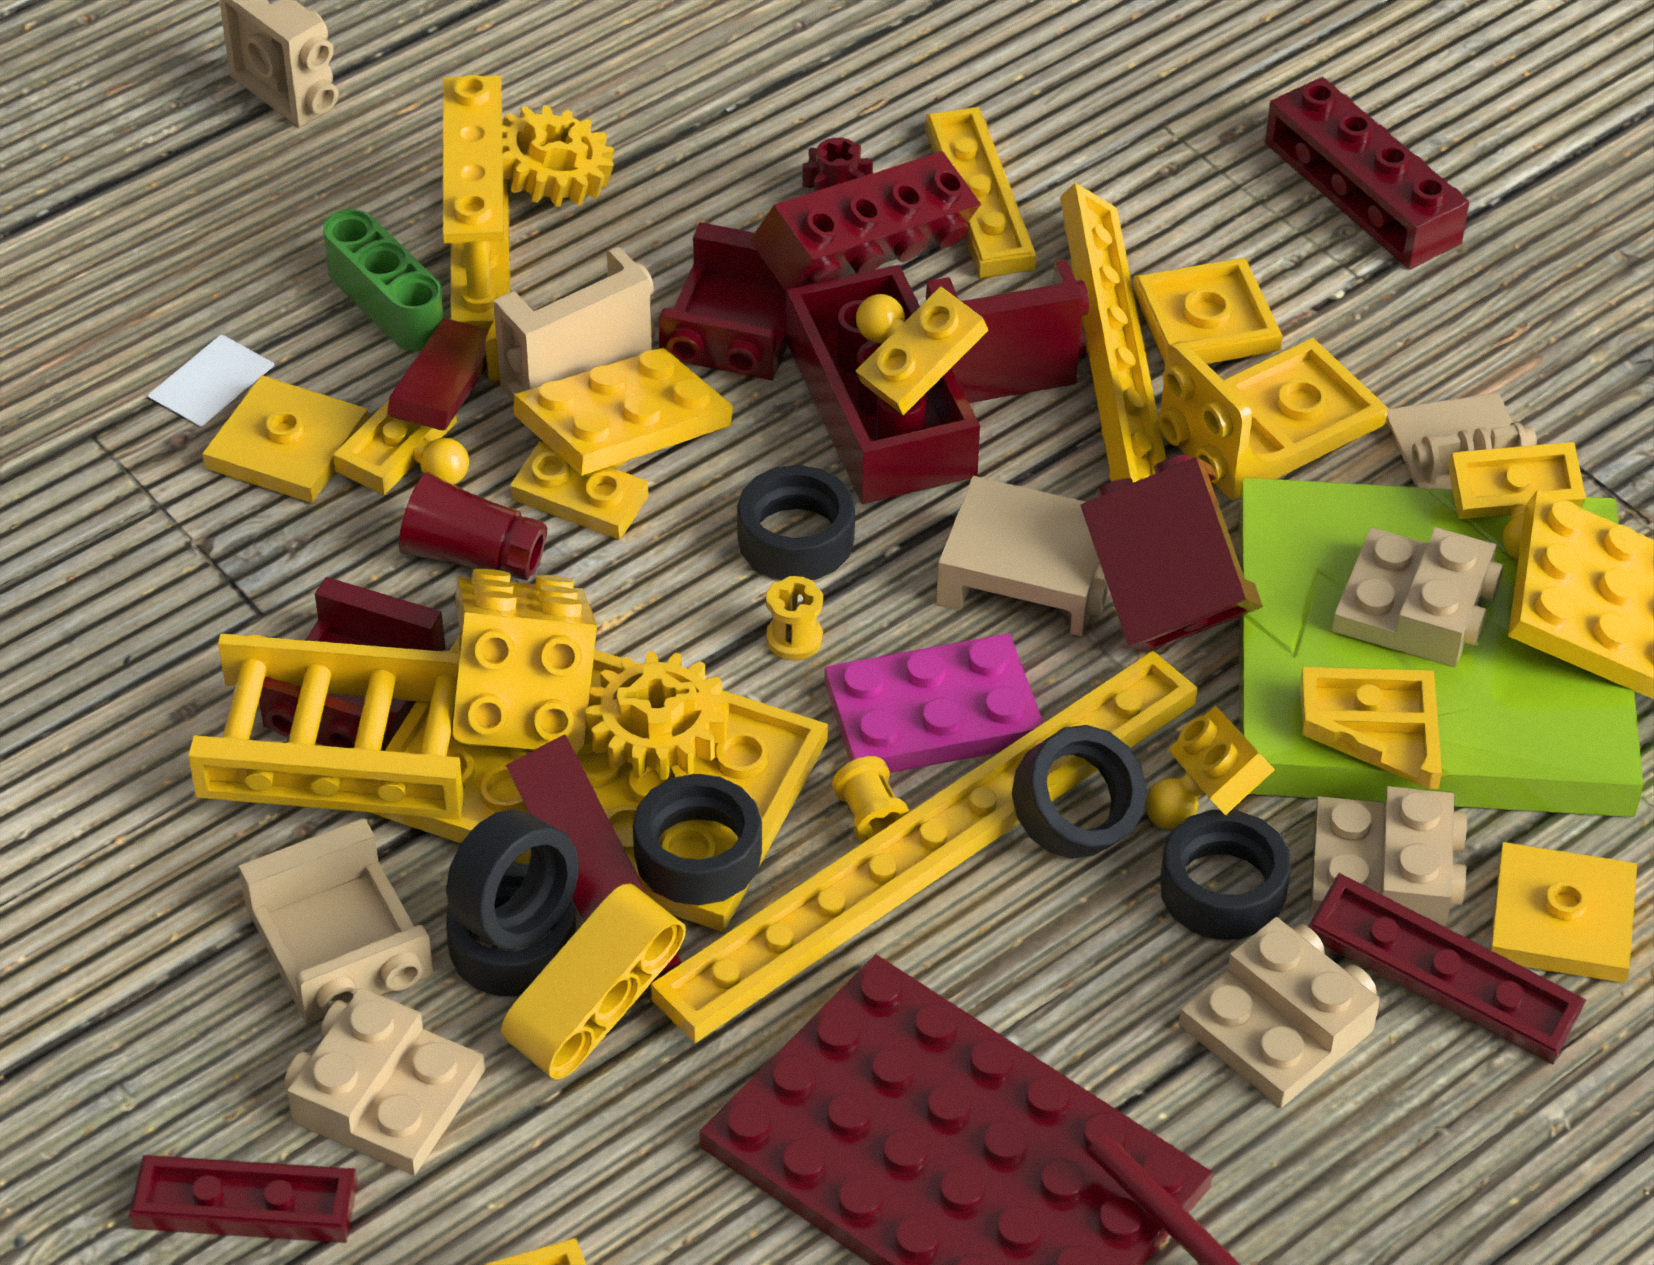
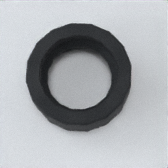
(796, 489)
(1116, 766)
(702, 799)
(1221, 834)
(482, 863)
(505, 971)

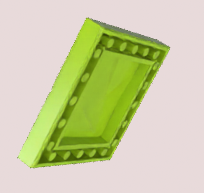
(1509, 716)

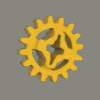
(555, 156)
(657, 715)

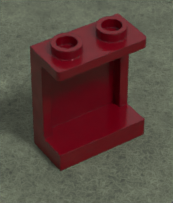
(728, 308)
(1029, 338)
(1168, 554)
(360, 618)

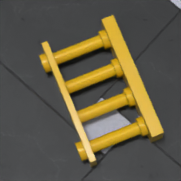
(475, 197)
(325, 775)

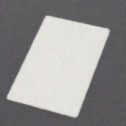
(211, 380)

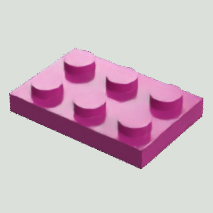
(933, 703)

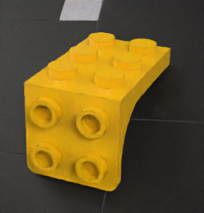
(1266, 415)
(522, 660)

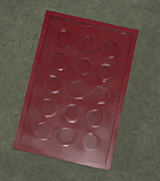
(940, 1139)

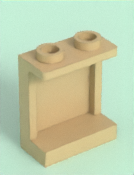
(576, 332)
(1022, 548)
(334, 920)

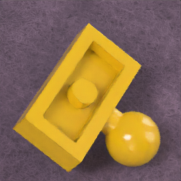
(914, 350)
(390, 447)
(1506, 478)
(598, 500)
(1216, 763)

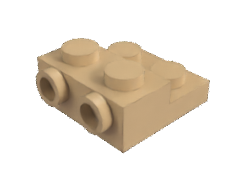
(280, 56)
(1419, 593)
(1393, 848)
(1282, 1011)
(381, 1081)

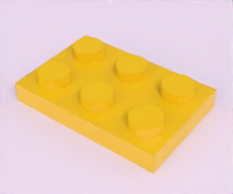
(622, 410)

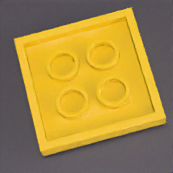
(1586, 592)

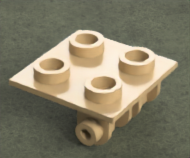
(1436, 429)

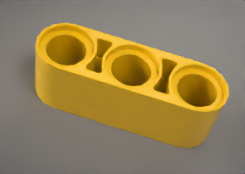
(593, 981)

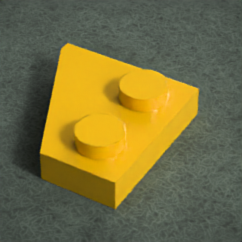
(1376, 717)

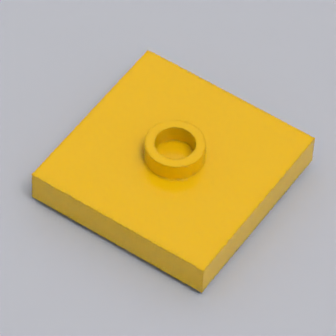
(1210, 309)
(284, 438)
(1564, 912)

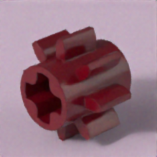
(833, 163)

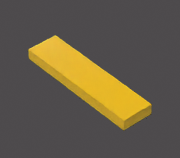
(996, 230)

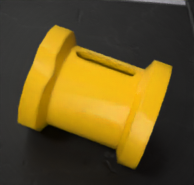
(788, 616)
(868, 795)

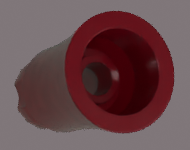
(469, 530)

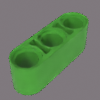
(382, 278)

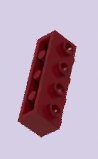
(1366, 172)
(866, 222)

